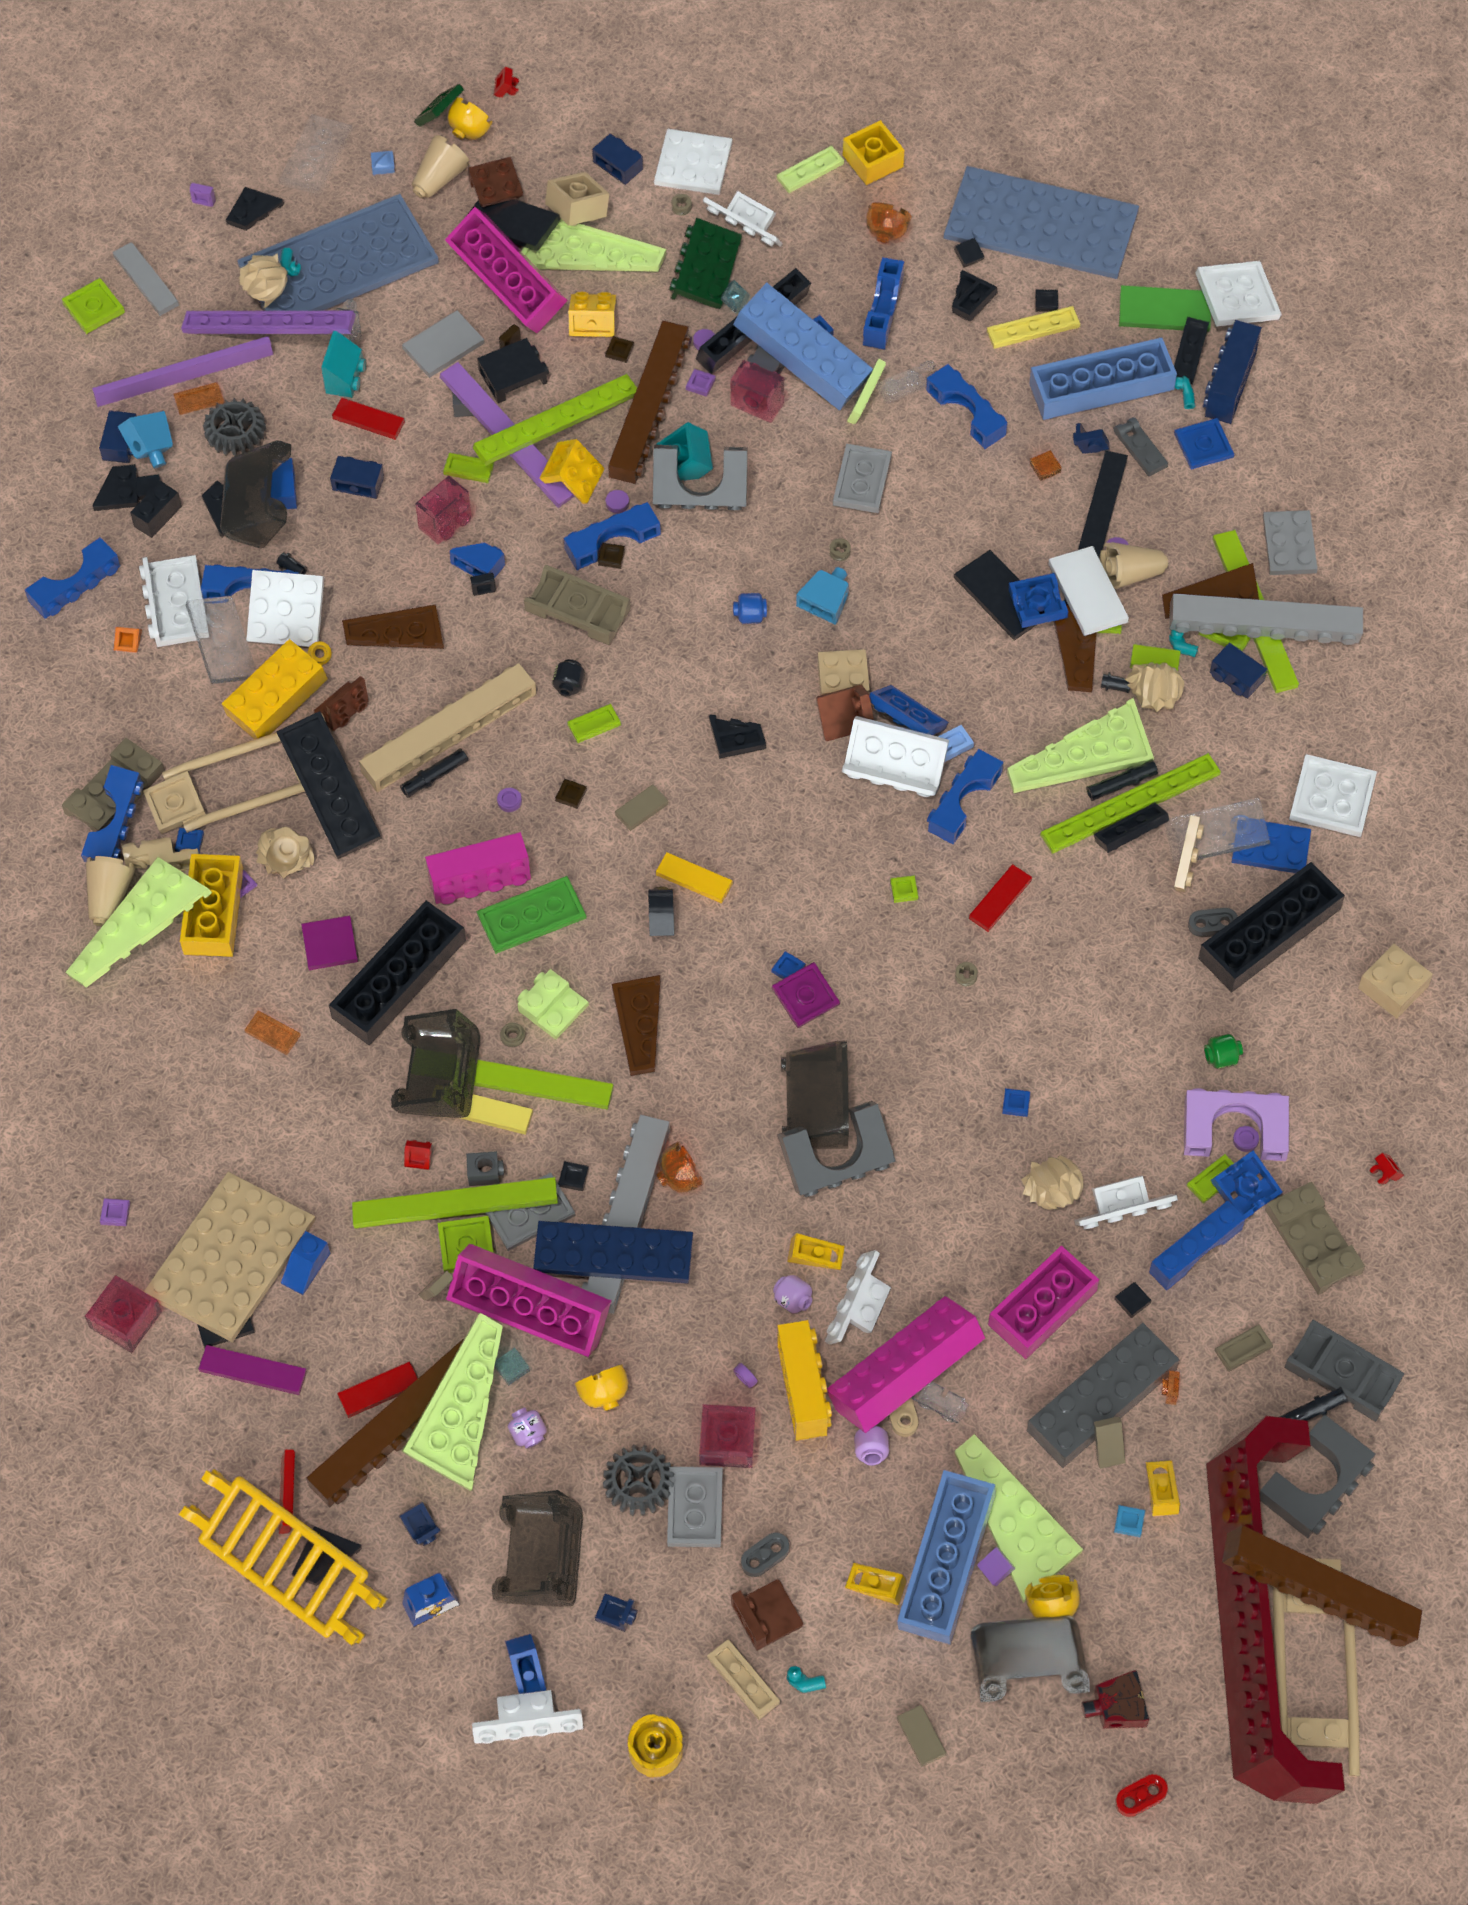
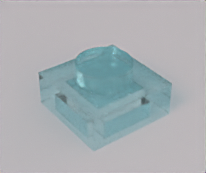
(735, 296)
(511, 1366)

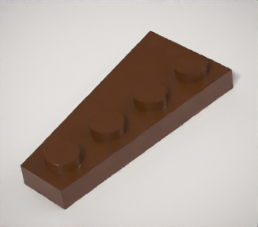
(1231, 584)
(402, 628)
(1076, 653)
(638, 1019)

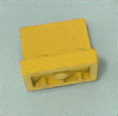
(592, 314)
(574, 468)

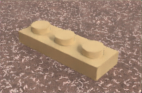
(1189, 854)
(743, 1679)

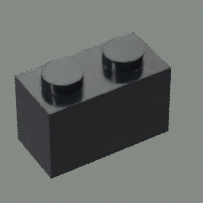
(156, 509)

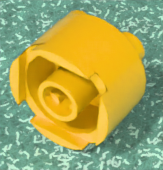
(662, 1732)

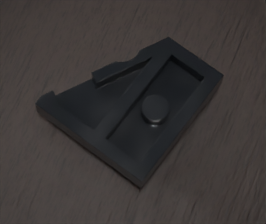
(736, 736)

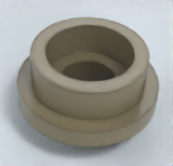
(512, 1028)

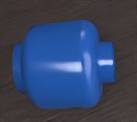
(750, 608)

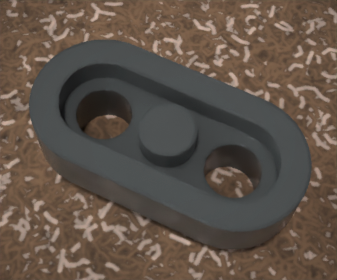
(1211, 919)
(764, 1555)

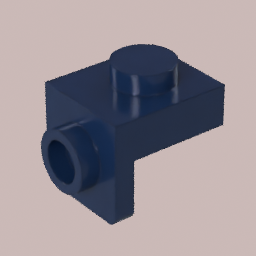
(1090, 441)
(419, 1524)
(616, 1612)

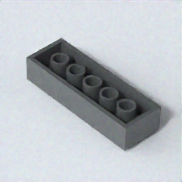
(1101, 1393)

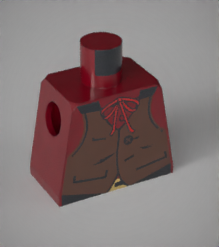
(1118, 1703)

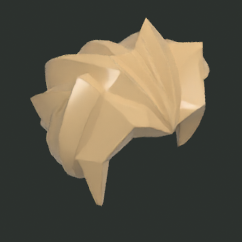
(263, 278)
(1156, 685)
(284, 851)
(1053, 1183)

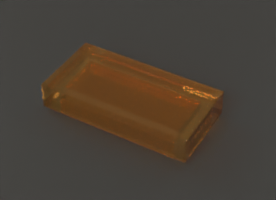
(198, 398)
(272, 1032)

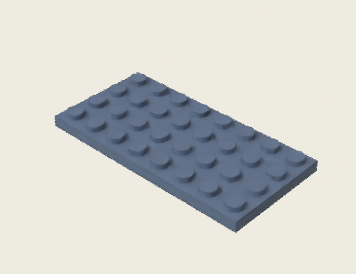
(1042, 222)
(351, 256)

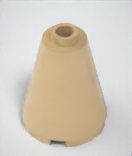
(438, 167)
(1131, 564)
(106, 886)

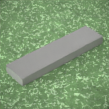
(145, 279)

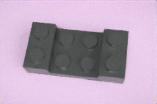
(1341, 1363)

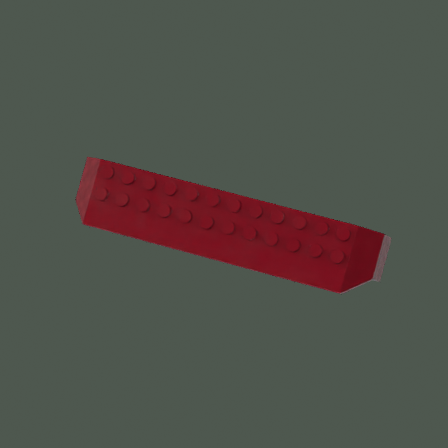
(1259, 1748)

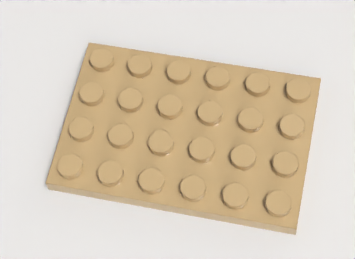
(229, 1256)

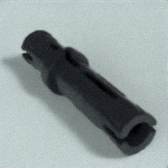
(1131, 776)
(425, 778)
(1318, 1406)

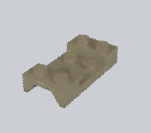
(578, 604)
(92, 804)
(1313, 1237)

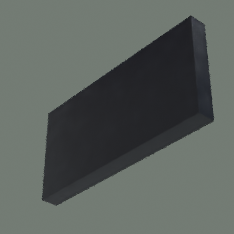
(522, 222)
(988, 584)

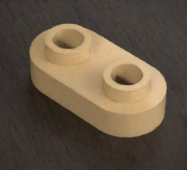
(906, 1411)

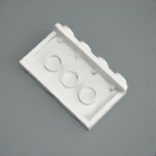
(168, 589)
(895, 756)

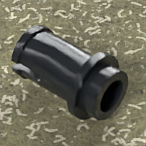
(286, 562)
(1114, 683)

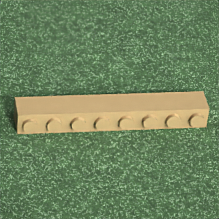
(447, 727)

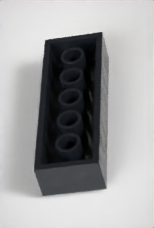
(1271, 926)
(397, 972)

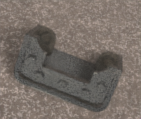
(247, 505)
(440, 1065)
(818, 1093)
(541, 1550)
(1027, 1650)

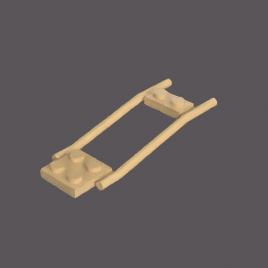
(178, 803)
(1317, 1731)

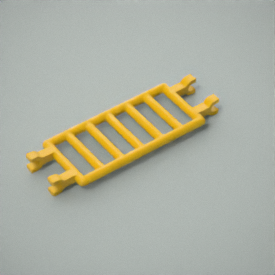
(357, 1587)

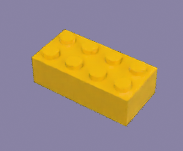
(274, 690)
(212, 922)
(803, 1380)

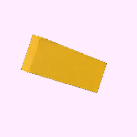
(694, 877)

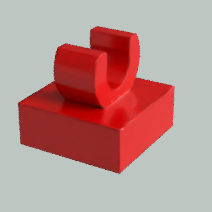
(504, 83)
(418, 1154)
(1388, 1167)

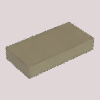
(641, 807)
(436, 1286)
(1243, 1348)
(1109, 1442)
(921, 1736)

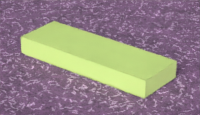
(810, 169)
(866, 392)

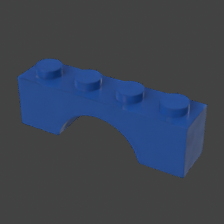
(884, 304)
(949, 387)
(637, 523)
(226, 581)
(51, 595)
(979, 774)
(122, 787)
(1184, 1253)

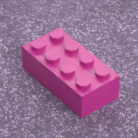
(478, 868)
(1043, 1302)

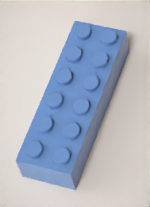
(803, 346)
(1102, 378)
(946, 1557)

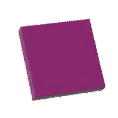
(329, 942)
(805, 995)

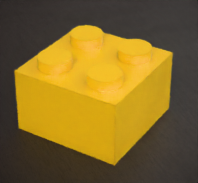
(873, 152)

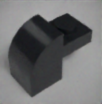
(661, 911)

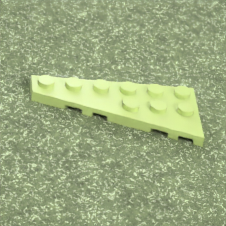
(594, 249)
(1091, 750)
(142, 915)
(455, 1417)
(1018, 1521)

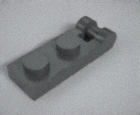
(1140, 447)

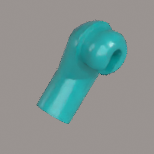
(288, 264)

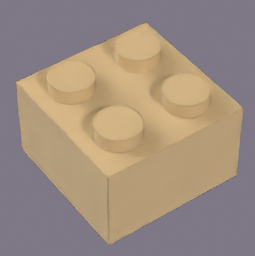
(577, 198)
(842, 670)
(1395, 981)

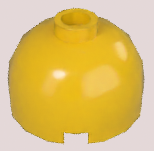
(467, 120)
(603, 1388)
(1053, 1597)

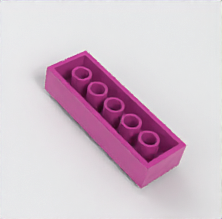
(506, 270)
(528, 1300)
(905, 1364)

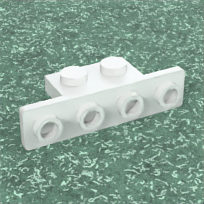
(749, 214)
(1123, 1198)
(861, 1302)
(526, 1716)

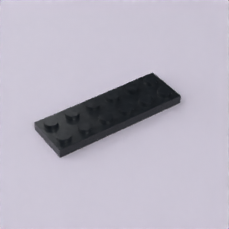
(328, 785)

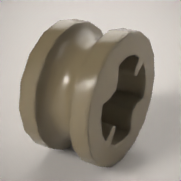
(681, 198)
(842, 544)
(960, 977)

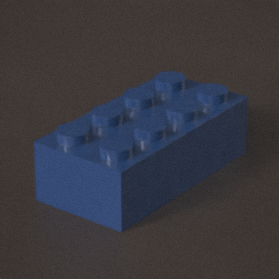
(1231, 371)

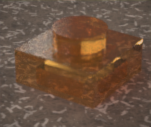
(1045, 465)
(1171, 1387)

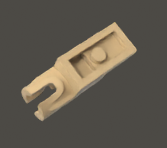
(161, 848)

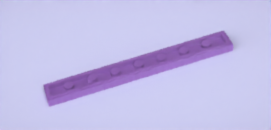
(268, 322)
(182, 371)
(494, 421)

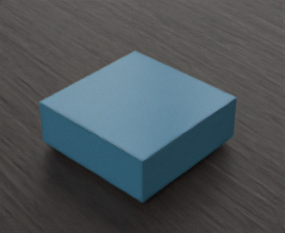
(1129, 1521)

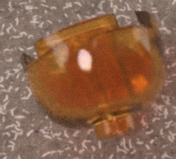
(886, 222)
(678, 1169)

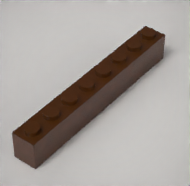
(649, 402)
(378, 1437)
(1322, 1586)

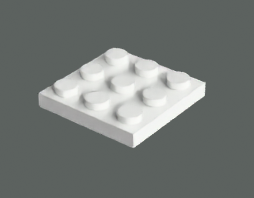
(693, 161)
(1238, 293)
(285, 608)
(1333, 795)

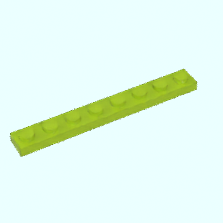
(555, 419)

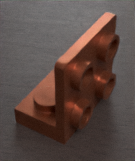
(495, 181)
(344, 703)
(840, 708)
(766, 1614)

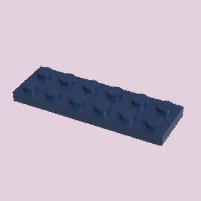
(613, 1252)

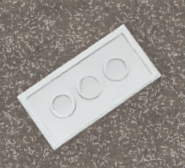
(1088, 591)

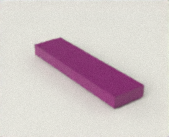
(252, 1370)

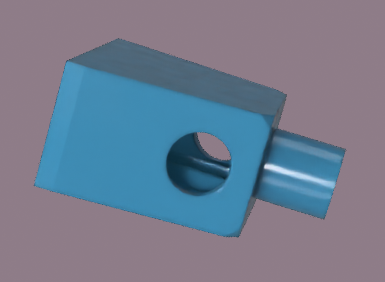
(148, 437)
(824, 595)

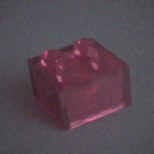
(757, 391)
(443, 510)
(123, 1314)
(727, 1436)

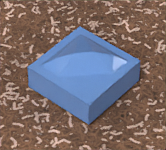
(382, 162)

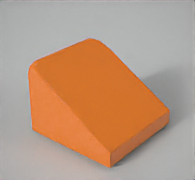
(127, 639)

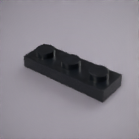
(1190, 348)
(1131, 827)

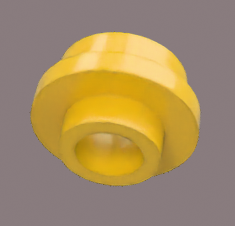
(320, 646)

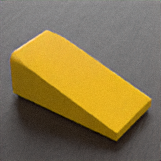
(814, 1252)
(1162, 1489)
(877, 1583)

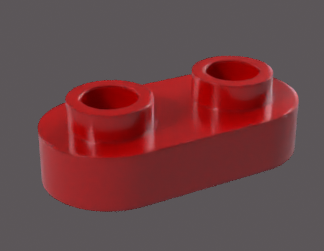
(1140, 1795)

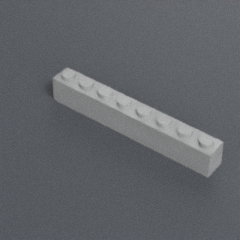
(1266, 618)
(633, 1191)

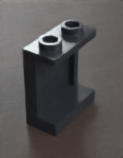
(511, 368)

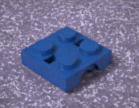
(1042, 597)
(1243, 1180)

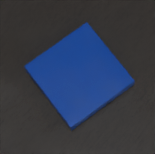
(1204, 443)

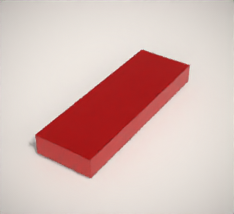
(368, 418)
(1000, 898)
(377, 1389)
(287, 1486)

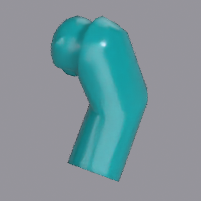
(1188, 393)
(1179, 643)
(802, 1682)

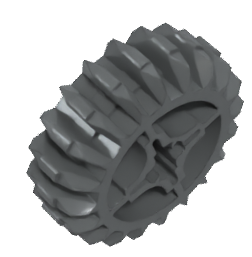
(231, 437)
(630, 1487)

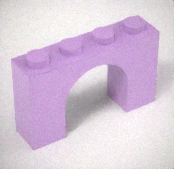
(1267, 1111)

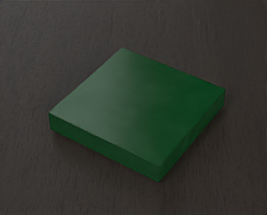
(438, 105)

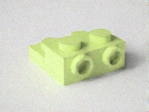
(551, 1003)

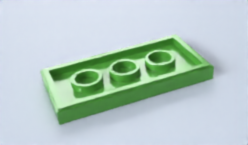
(1161, 307)
(531, 914)

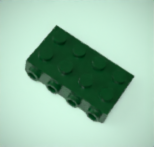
(705, 263)

